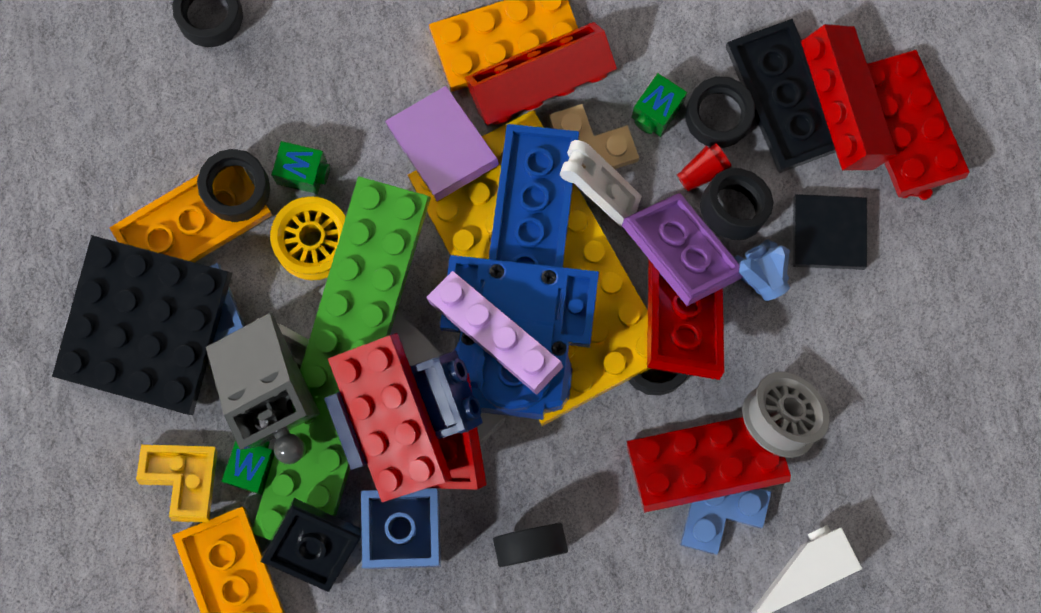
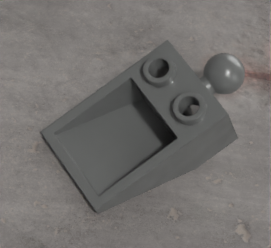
(260, 382)

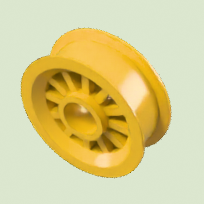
(282, 227)

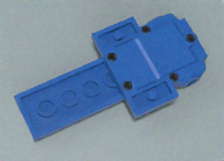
(527, 261)

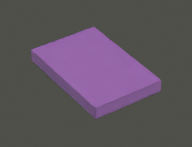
(442, 143)
(682, 248)

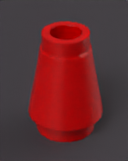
(703, 167)

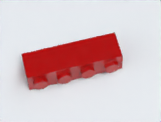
(541, 73)
(848, 98)

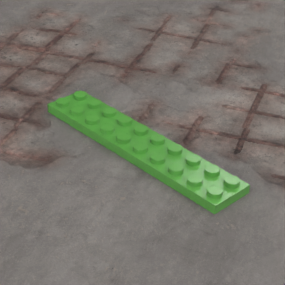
(353, 311)

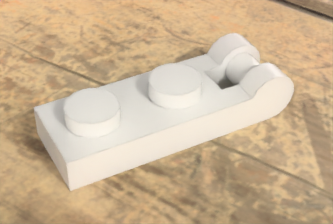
(600, 182)

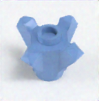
(766, 269)

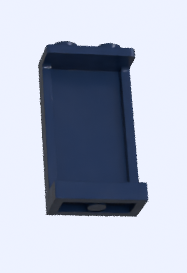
(445, 396)

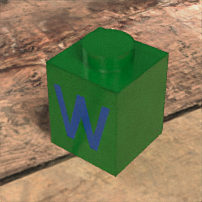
(658, 105)
(300, 167)
(249, 468)

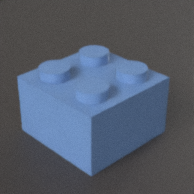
(401, 530)

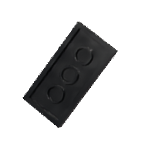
(784, 94)

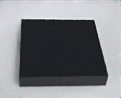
(830, 232)
(311, 545)

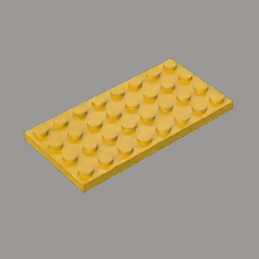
(620, 316)

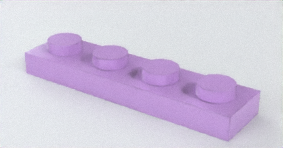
(495, 332)

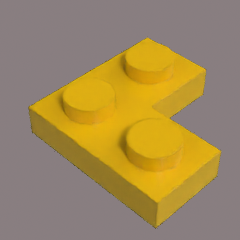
(188, 471)

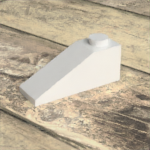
(811, 568)

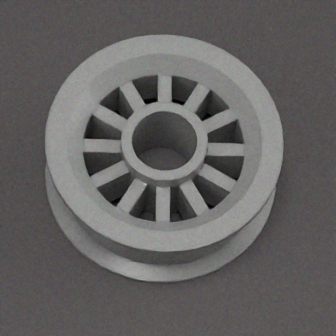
(785, 414)

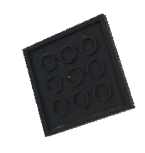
(142, 325)

